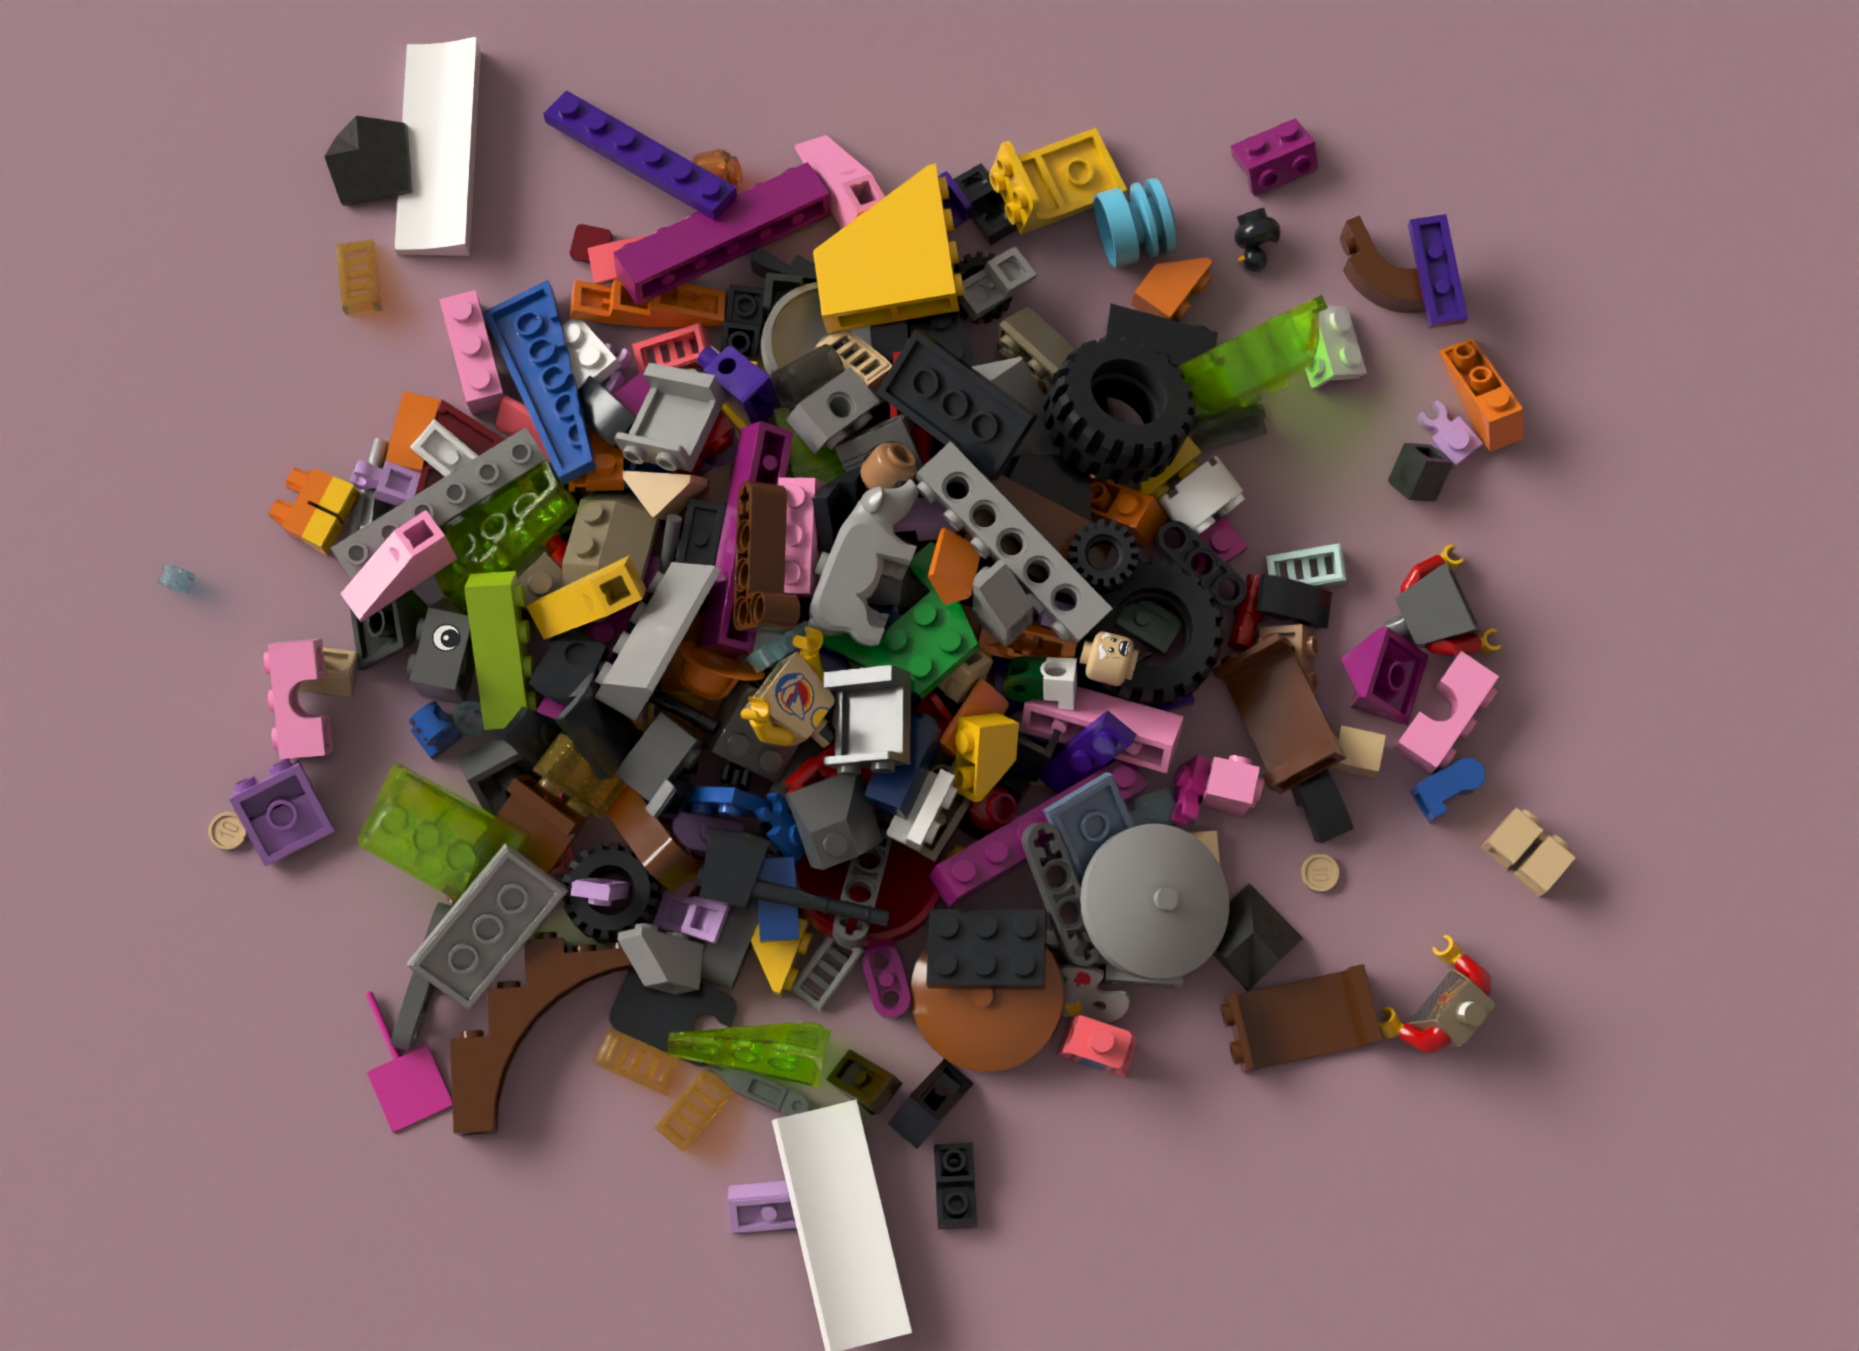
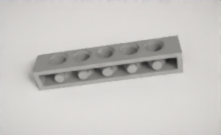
(952, 466)
(445, 498)

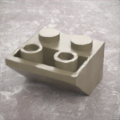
(1036, 342)

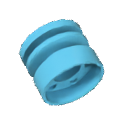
(1142, 220)

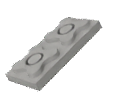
(487, 926)

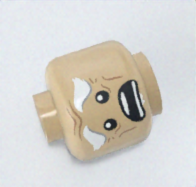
(1109, 658)

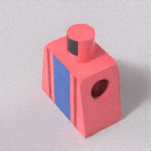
(1097, 1045)

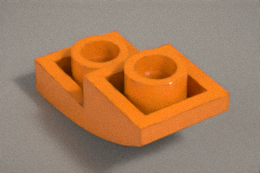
(411, 420)

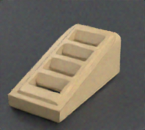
(863, 351)

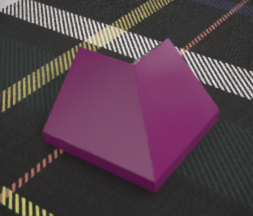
(1385, 675)

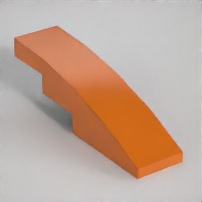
(676, 308)

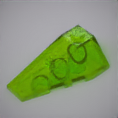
(772, 1050)

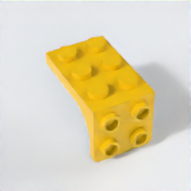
(1053, 179)

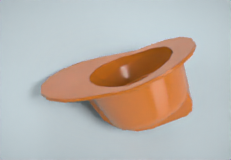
(712, 673)

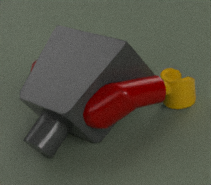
(1438, 611)

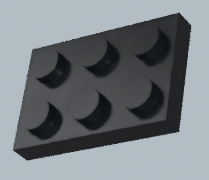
(986, 949)

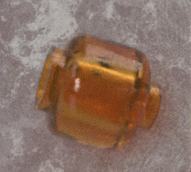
(721, 164)

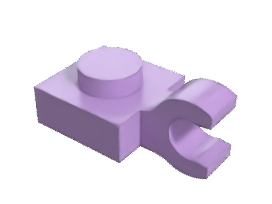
(392, 483)

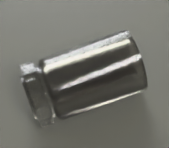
(806, 374)

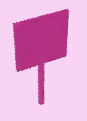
(409, 1084)

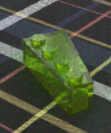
(504, 529)

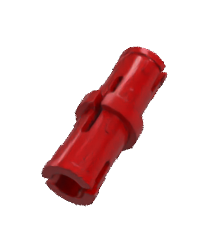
(1246, 617)

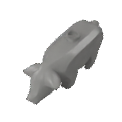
(857, 560)

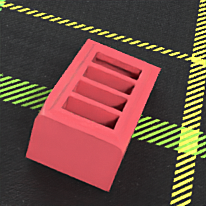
(684, 335)

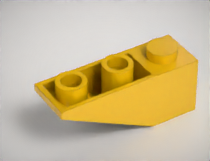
(588, 598)

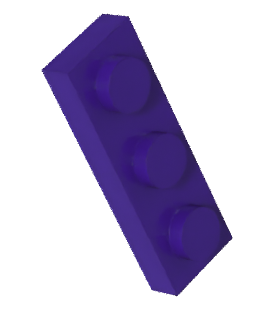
(1437, 271)
(1087, 752)

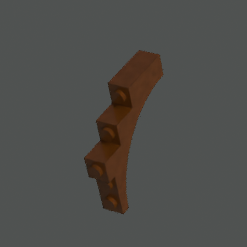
(483, 1061)

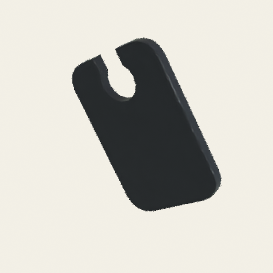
(654, 1014)

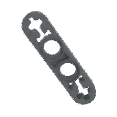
(867, 878)
(1056, 896)
(416, 997)

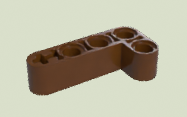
(761, 561)
(655, 844)

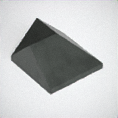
(370, 160)
(388, 629)
(1254, 938)

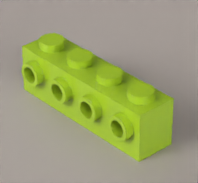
(500, 646)

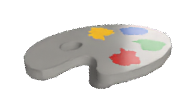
(1083, 991)

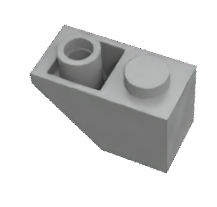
(1000, 603)
(663, 960)

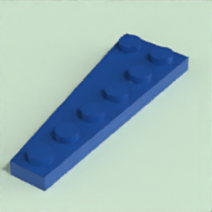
(539, 360)

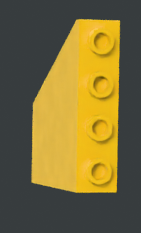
(892, 259)

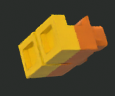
(317, 509)

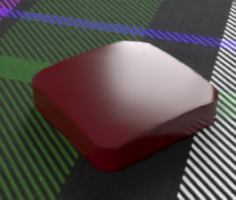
(586, 237)

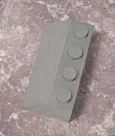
(655, 636)

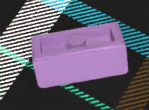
(760, 1207)

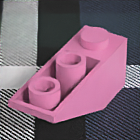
(849, 183)
(399, 565)

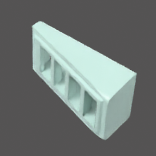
(1319, 553)

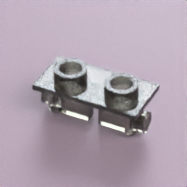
(1228, 426)

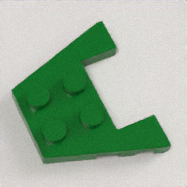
(926, 640)

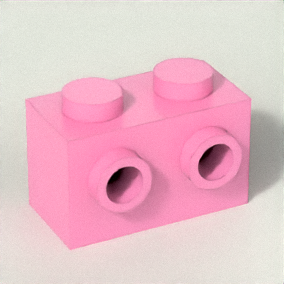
(1232, 785)

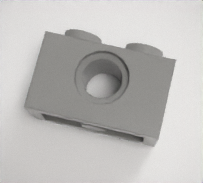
(845, 396)

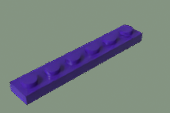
(640, 155)

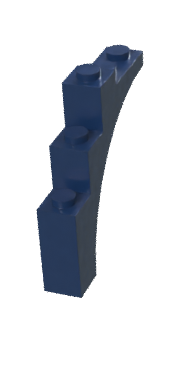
(899, 789)

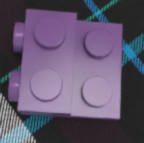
(280, 811)

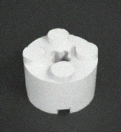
(1201, 495)

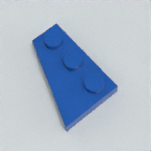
(725, 801)

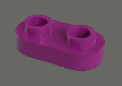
(886, 981)

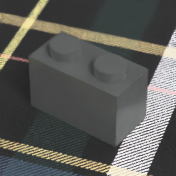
(660, 755)

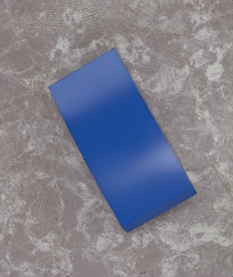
(776, 920)

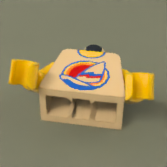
(792, 698)

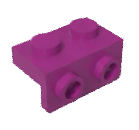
(1276, 156)

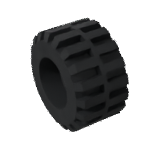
(602, 862)

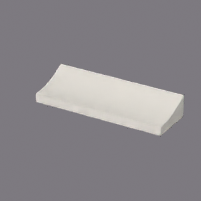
(442, 134)
(841, 1226)

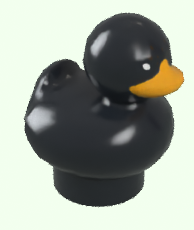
(1255, 230)

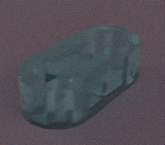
(776, 649)

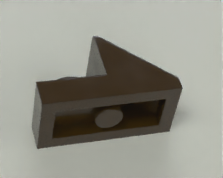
(864, 1081)

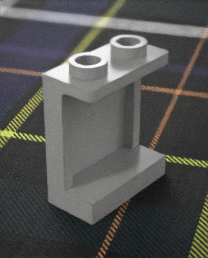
(673, 418)

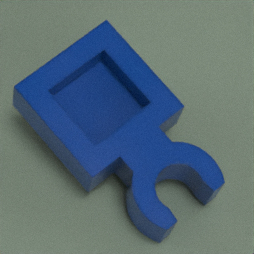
(784, 830)

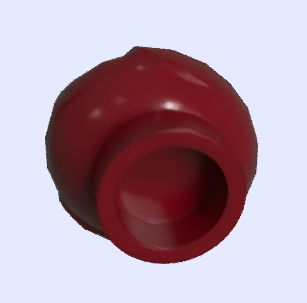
(994, 810)

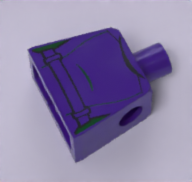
(746, 386)

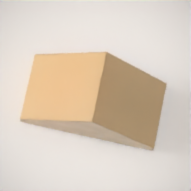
(664, 492)

